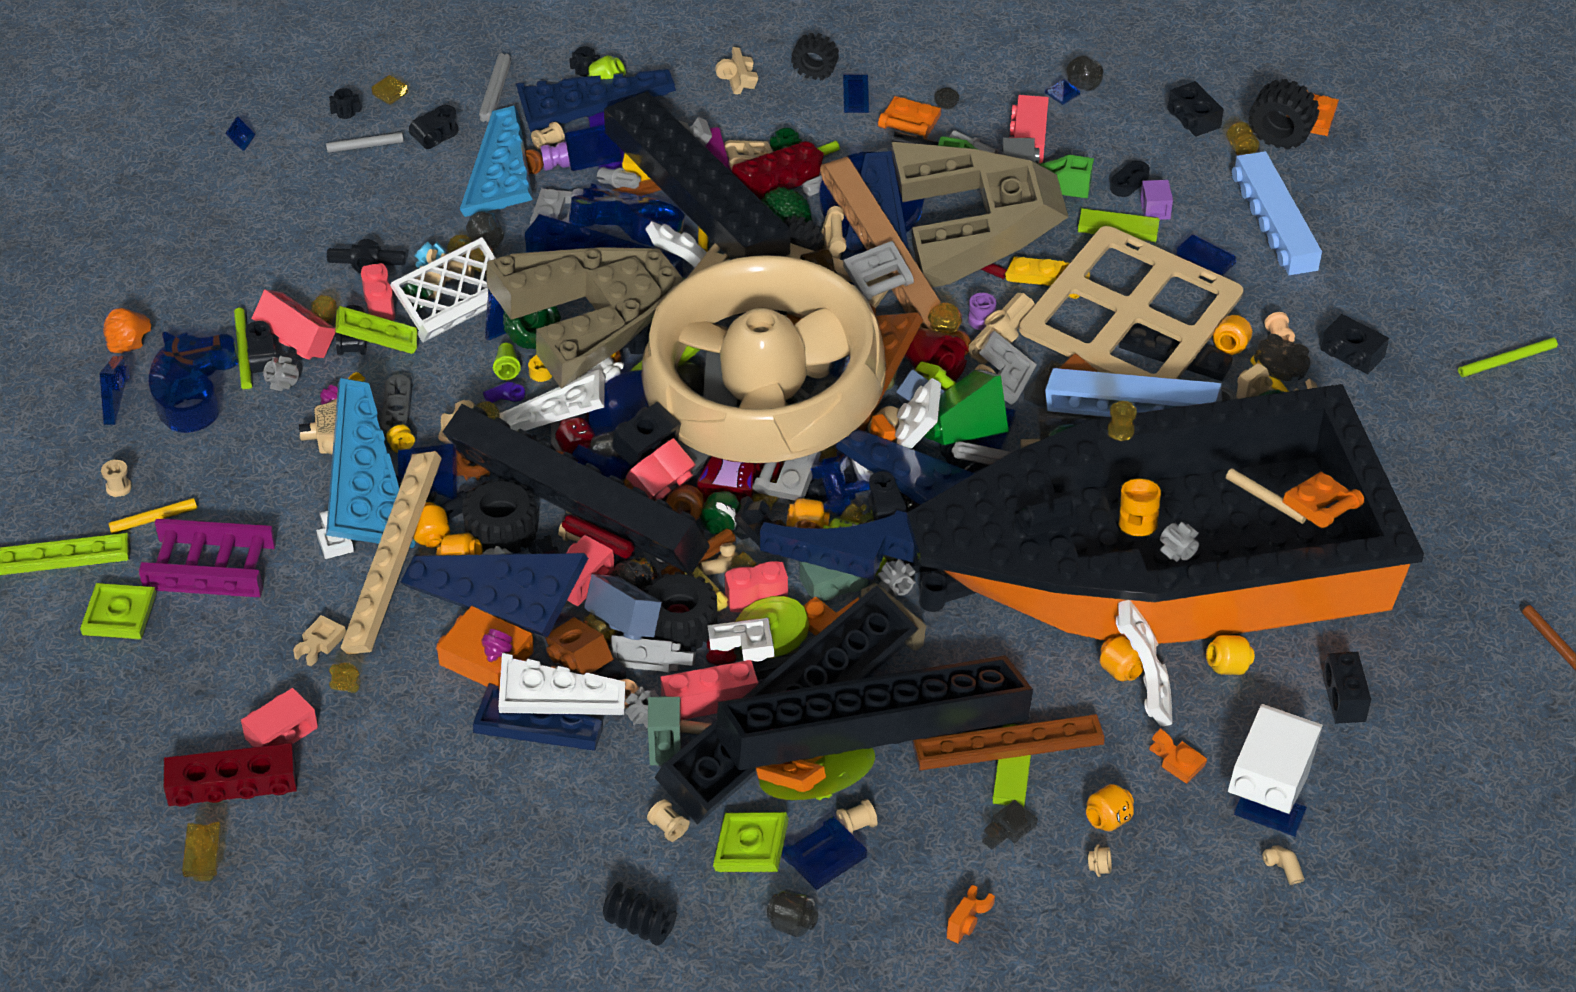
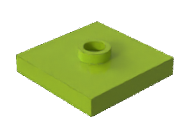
(118, 611)
(751, 842)

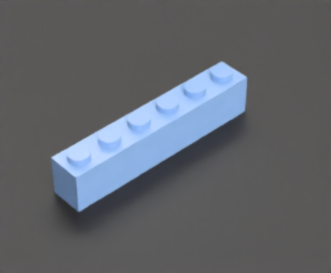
(1277, 213)
(1096, 392)

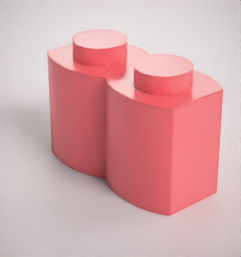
(378, 291)
(662, 470)
(751, 584)

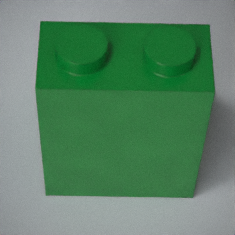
(971, 409)

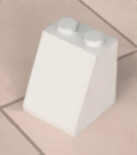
(1275, 758)

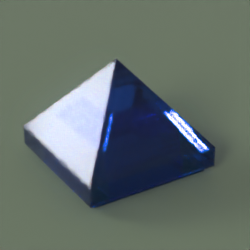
(1062, 92)
(240, 133)

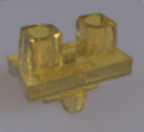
(201, 851)

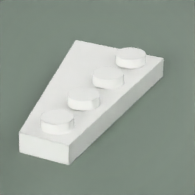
(558, 404)
(548, 690)

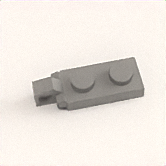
(650, 654)

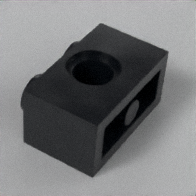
(1354, 344)
(645, 433)

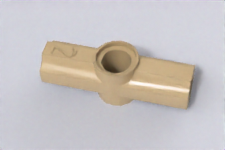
(1004, 322)

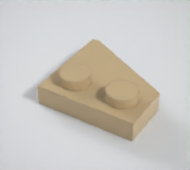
(1253, 382)

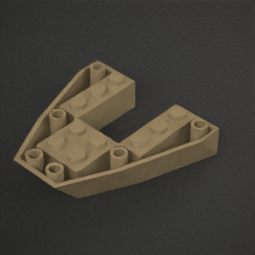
(1017, 196)
(618, 283)

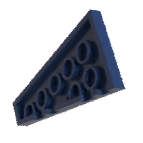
(586, 96)
(881, 180)
(914, 472)
(512, 587)

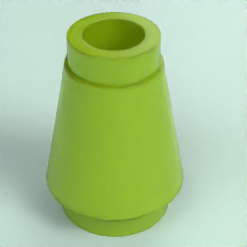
(506, 362)

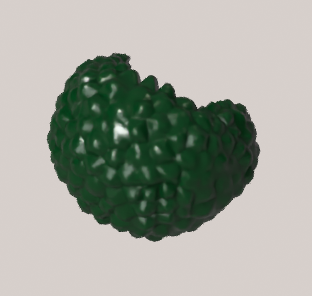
(787, 203)
(523, 329)

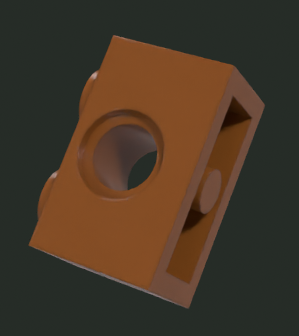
(578, 647)

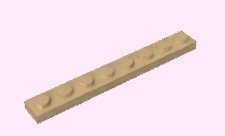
(391, 553)

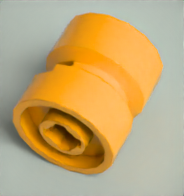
(1139, 507)

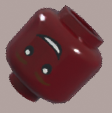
(573, 432)

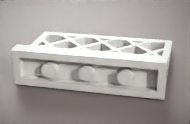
(460, 311)

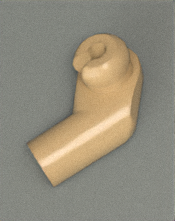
(722, 563)
(1285, 859)

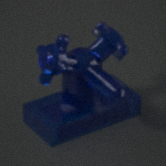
(835, 486)

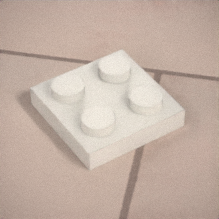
(919, 414)

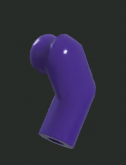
(506, 391)

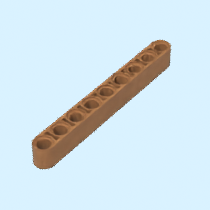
(874, 230)

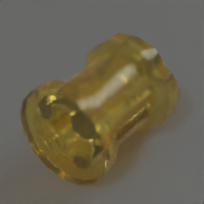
(1122, 417)

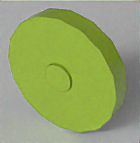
(786, 620)

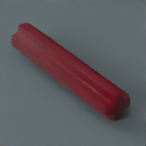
(580, 528)

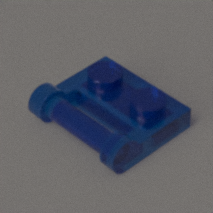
(828, 859)

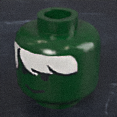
(720, 512)

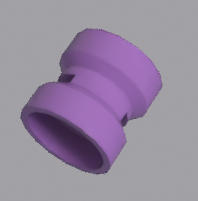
(555, 156)
(980, 307)

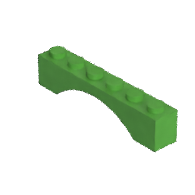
(1072, 171)

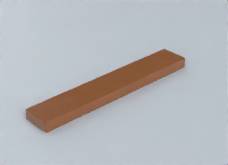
(1008, 742)

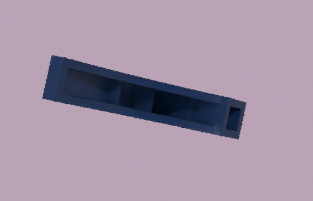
(844, 549)

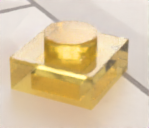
(389, 90)

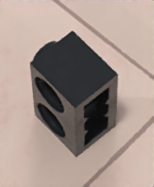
(1195, 108)
(1346, 687)

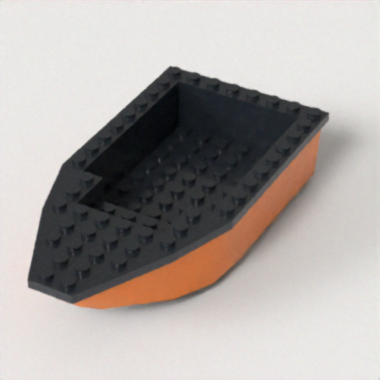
(1251, 559)

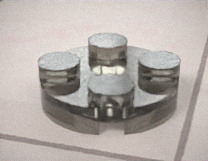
(1283, 358)

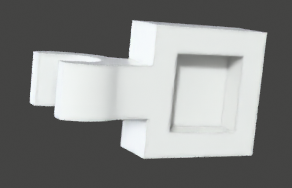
(331, 545)

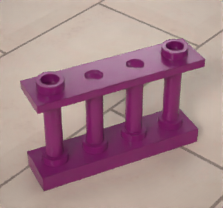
(206, 579)

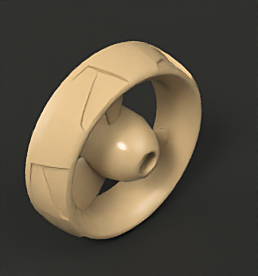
(766, 357)

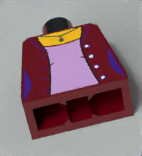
(727, 476)

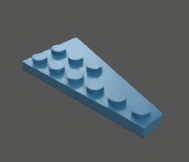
(501, 167)
(361, 470)

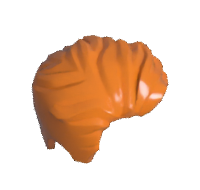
(125, 330)

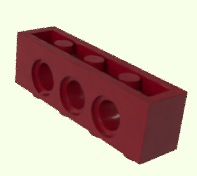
(780, 168)
(230, 774)

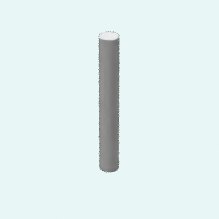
(364, 142)

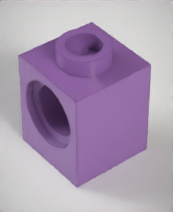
(1156, 199)

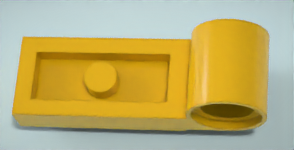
(1037, 271)

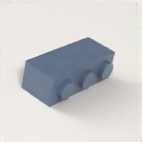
(622, 606)

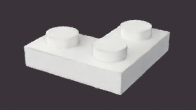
(751, 635)

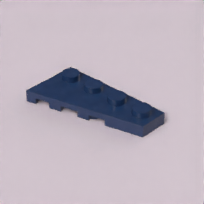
(554, 729)

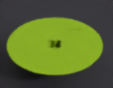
(840, 771)

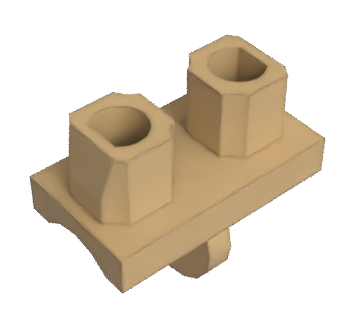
(737, 71)

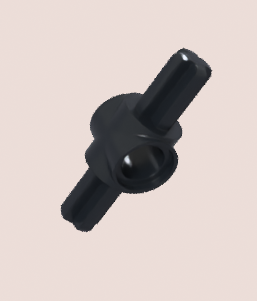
(364, 254)

